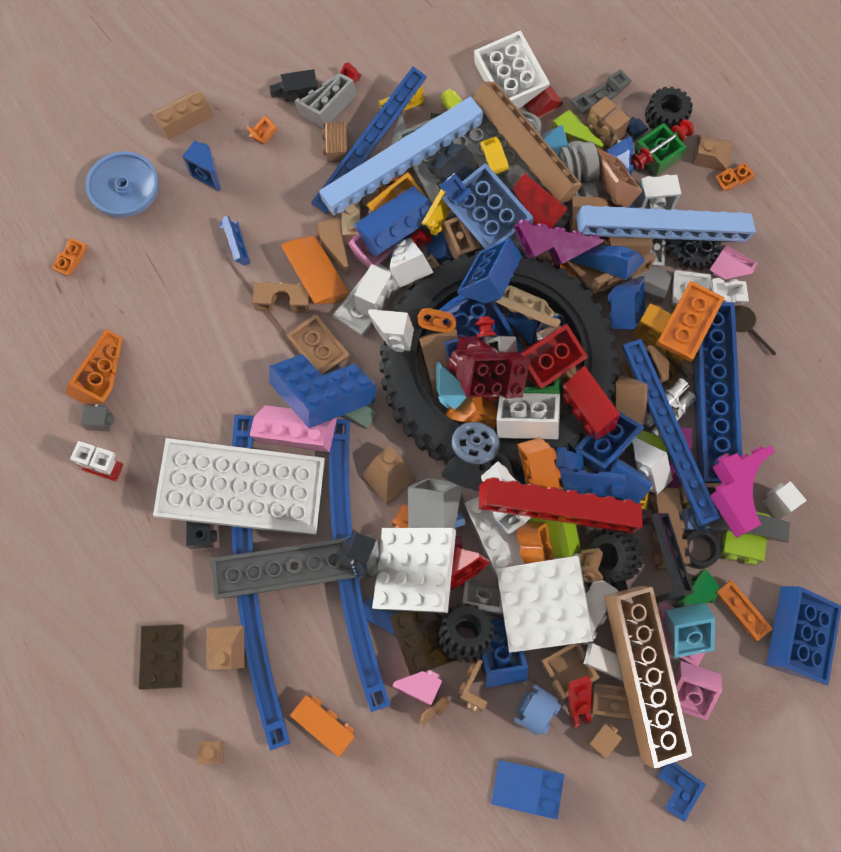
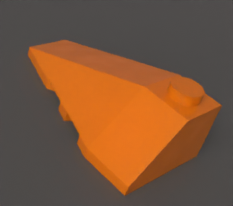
(97, 372)

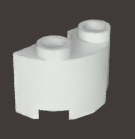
(733, 290)

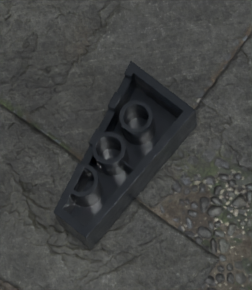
(358, 555)

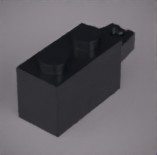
(294, 85)

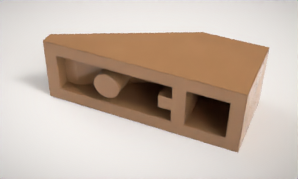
(332, 242)

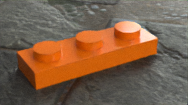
(743, 611)

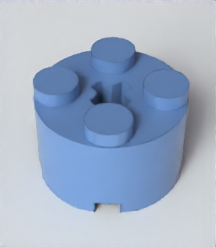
(537, 710)

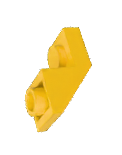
(494, 155)

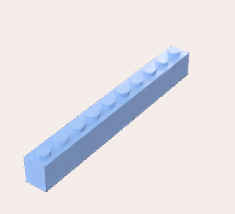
(401, 156)
(665, 223)

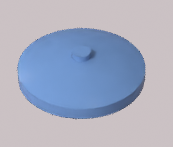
(122, 184)

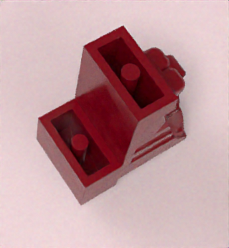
(488, 371)

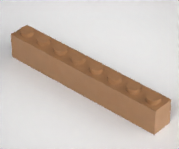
(526, 142)

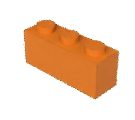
(323, 725)

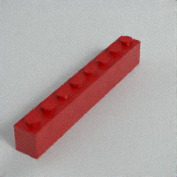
(559, 505)

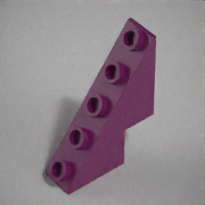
(559, 243)

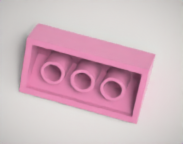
(285, 428)

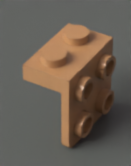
(472, 702)

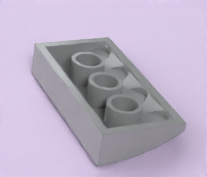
(656, 283)

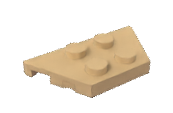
(529, 305)

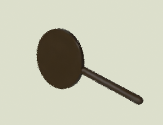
(745, 322)

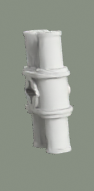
(678, 406)

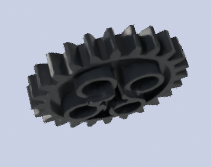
(693, 252)

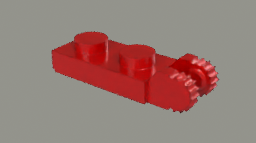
(579, 701)

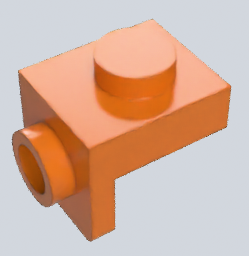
(263, 130)

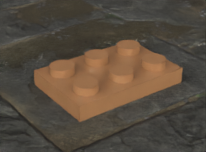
(318, 345)

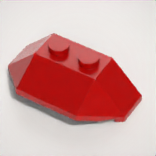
(465, 566)

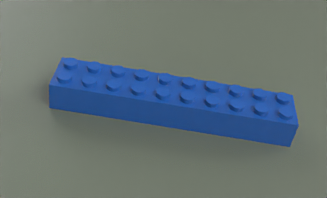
(717, 394)

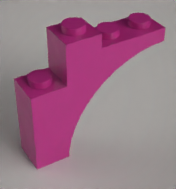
(735, 493)

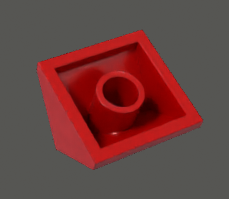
(544, 102)

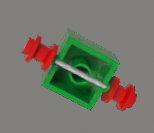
(661, 147)

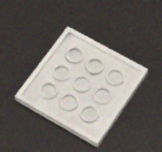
(414, 569)
(544, 604)

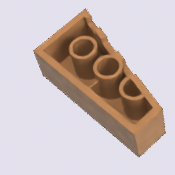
(668, 502)

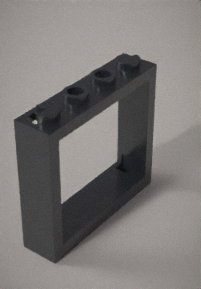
(672, 556)

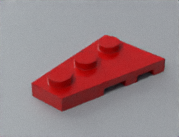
(538, 202)

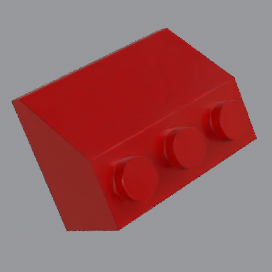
(553, 356)
(590, 404)

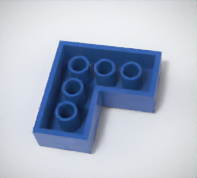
(318, 396)

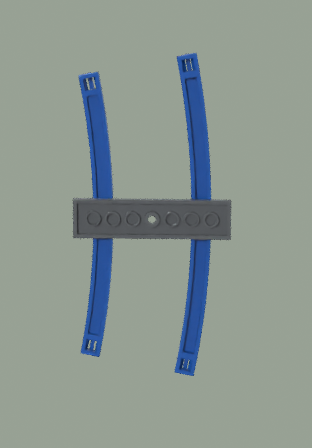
(253, 572)

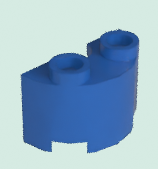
(569, 460)

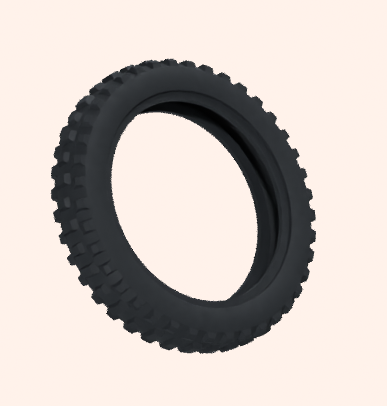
(563, 295)

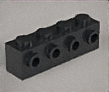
(200, 535)

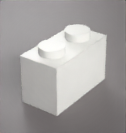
(783, 499)

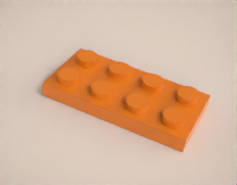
(690, 321)

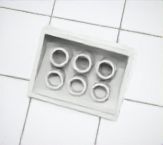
(512, 67)
(497, 545)

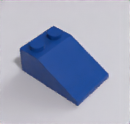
(627, 304)
(498, 664)
(528, 789)

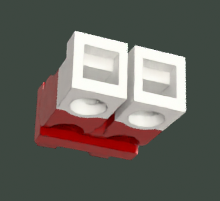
(96, 461)

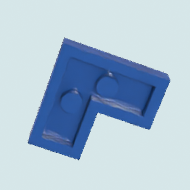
(686, 790)

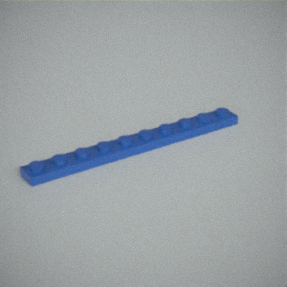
(376, 129)
(671, 434)

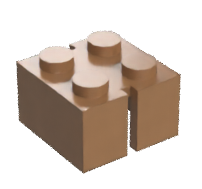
(608, 129)
(566, 667)

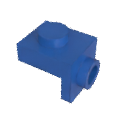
(455, 190)

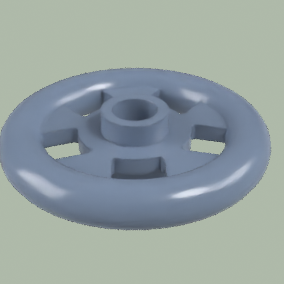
(463, 451)

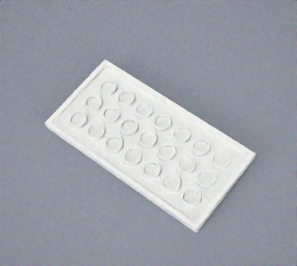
(239, 487)

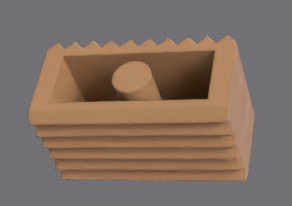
(336, 141)

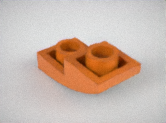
(735, 177)
(70, 258)

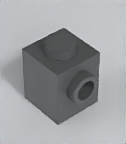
(97, 418)

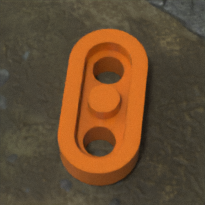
(436, 321)

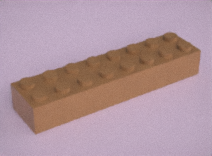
(647, 676)

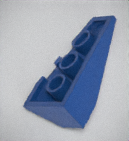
(612, 260)

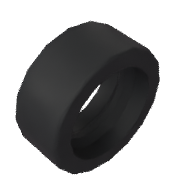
(714, 544)

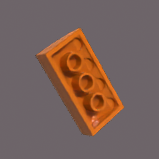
(315, 270)

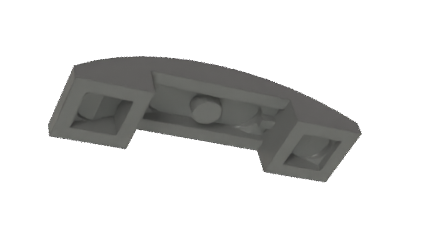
(611, 88)
(771, 527)

